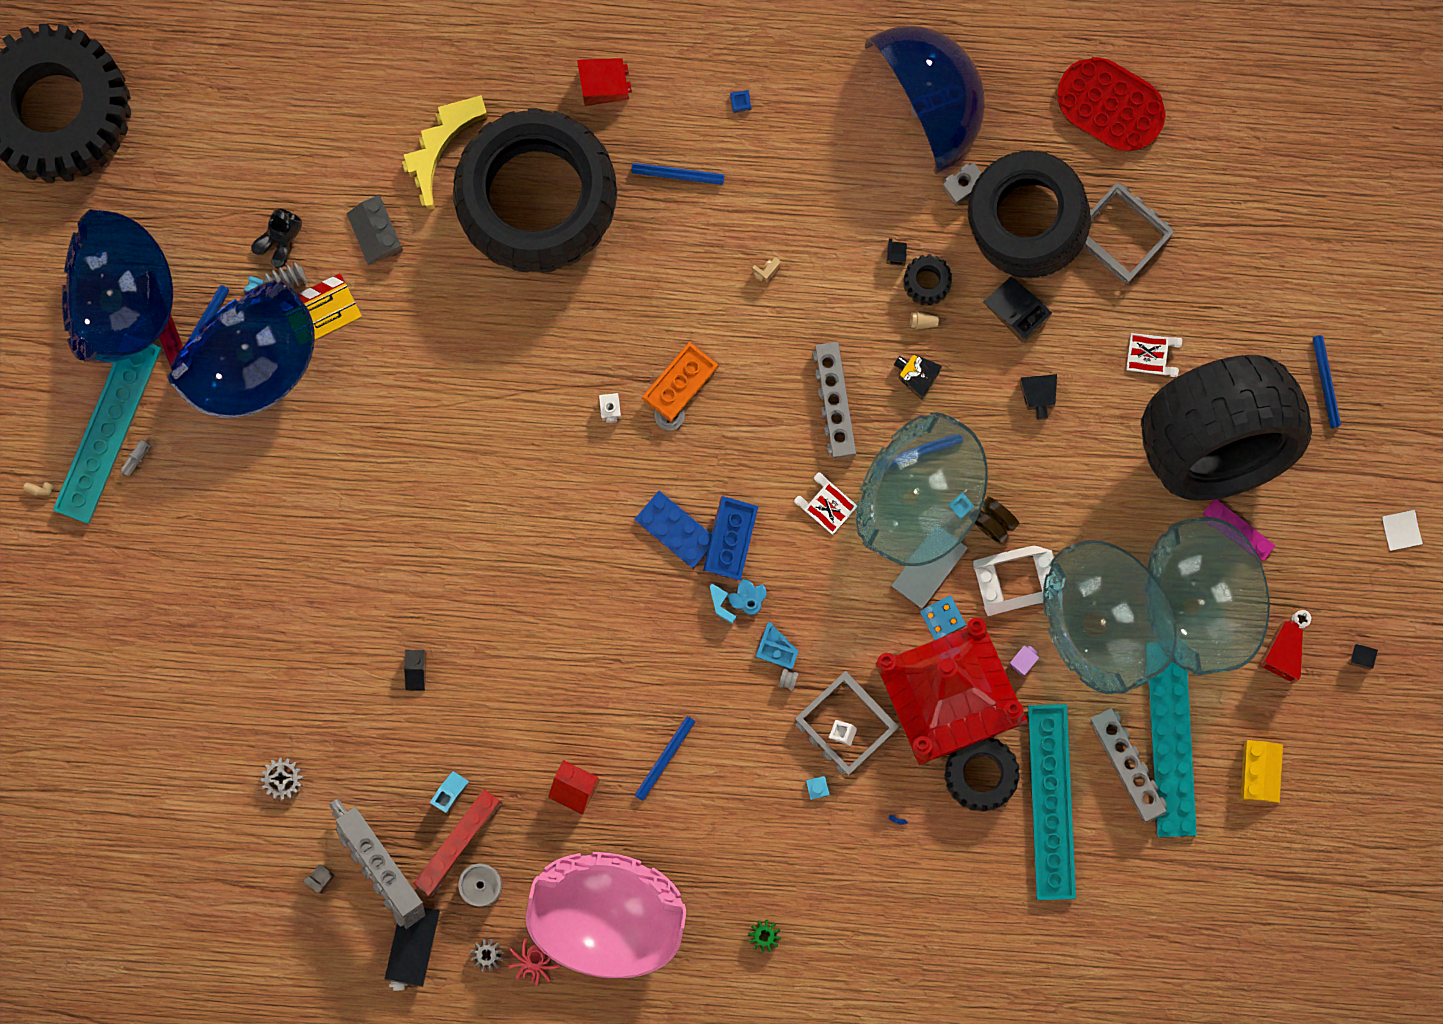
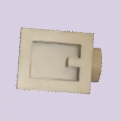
(770, 269)

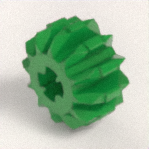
(770, 938)

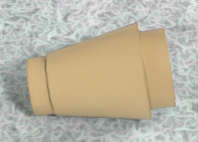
(922, 320)

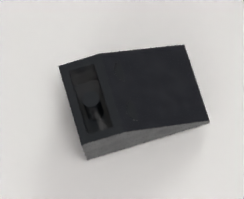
(1018, 309)

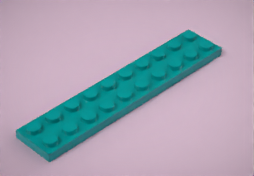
(105, 435)
(1173, 751)
(1051, 802)

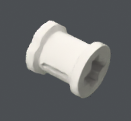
(1307, 618)

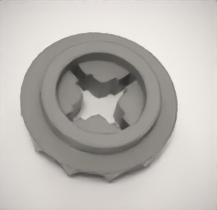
(662, 421)

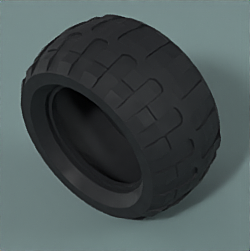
(521, 134)
(1226, 427)

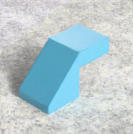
(719, 597)

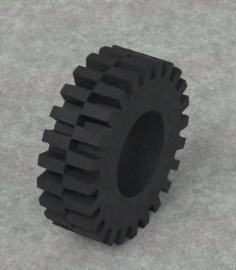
(97, 122)

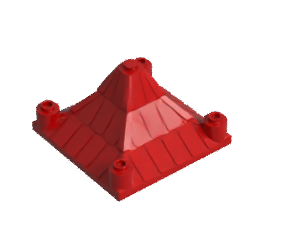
(951, 692)

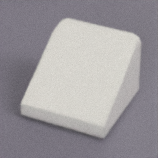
(843, 732)

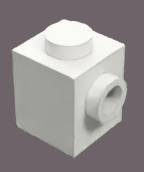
(610, 407)

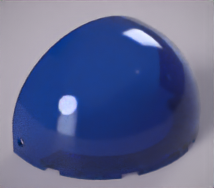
(939, 85)
(114, 288)
(246, 353)

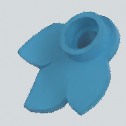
(748, 594)

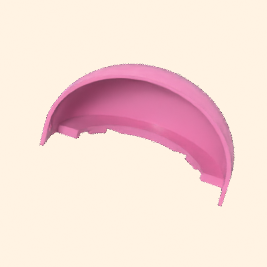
(605, 915)

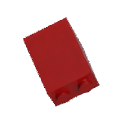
(603, 80)
(1285, 652)
(573, 787)

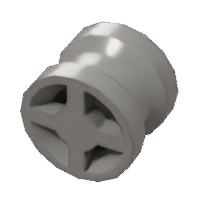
(788, 679)

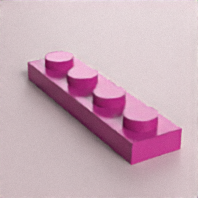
(1259, 542)

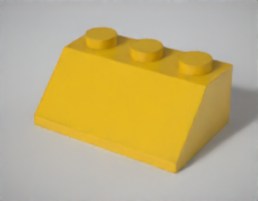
(1261, 771)

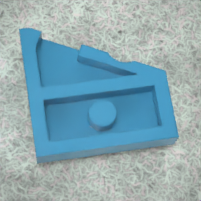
(776, 648)

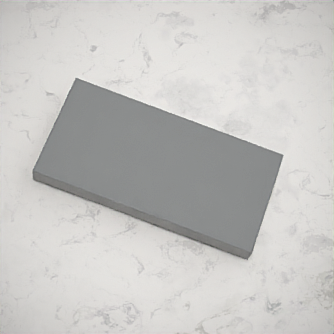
(921, 582)

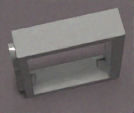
(1148, 214)
(816, 740)

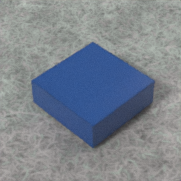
(740, 101)

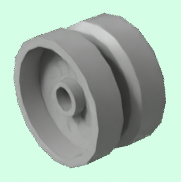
(492, 885)

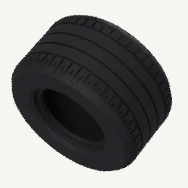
(1037, 254)

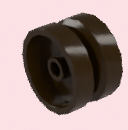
(996, 520)

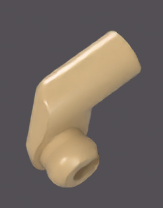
(38, 491)

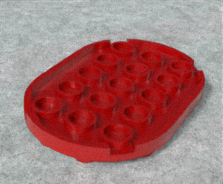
(1111, 104)

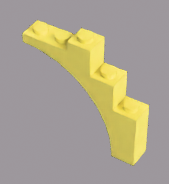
(423, 163)

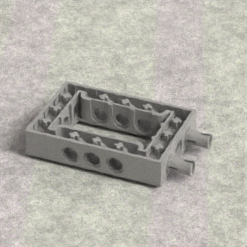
(377, 865)

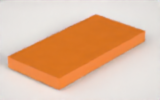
(680, 382)

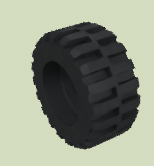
(982, 800)

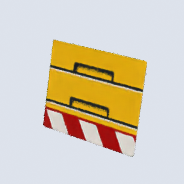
(330, 305)

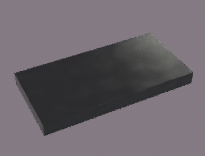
(412, 950)

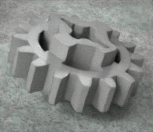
(282, 788)

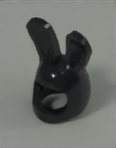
(281, 228)

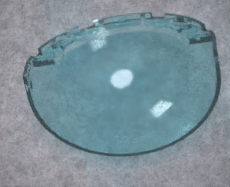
(923, 491)
(1214, 594)
(1108, 617)

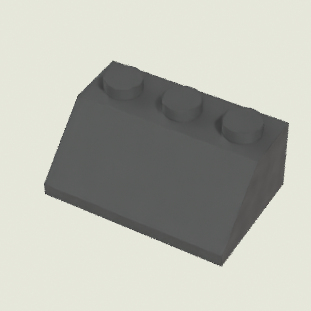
(374, 230)

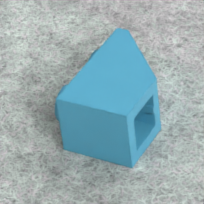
(449, 792)

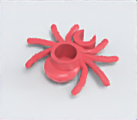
(532, 962)

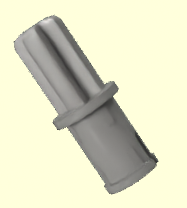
(135, 457)

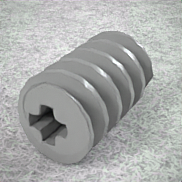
(290, 275)

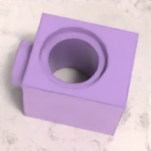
(1024, 660)

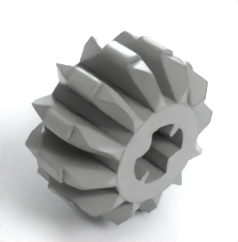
(494, 955)

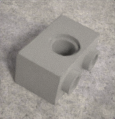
(957, 192)

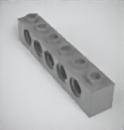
(831, 352)
(1112, 719)

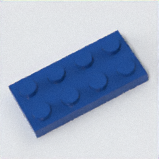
(675, 529)
(730, 538)

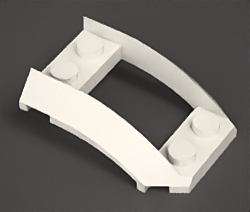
(990, 585)

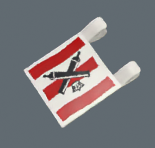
(1149, 354)
(829, 506)

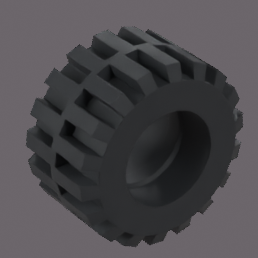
(927, 264)

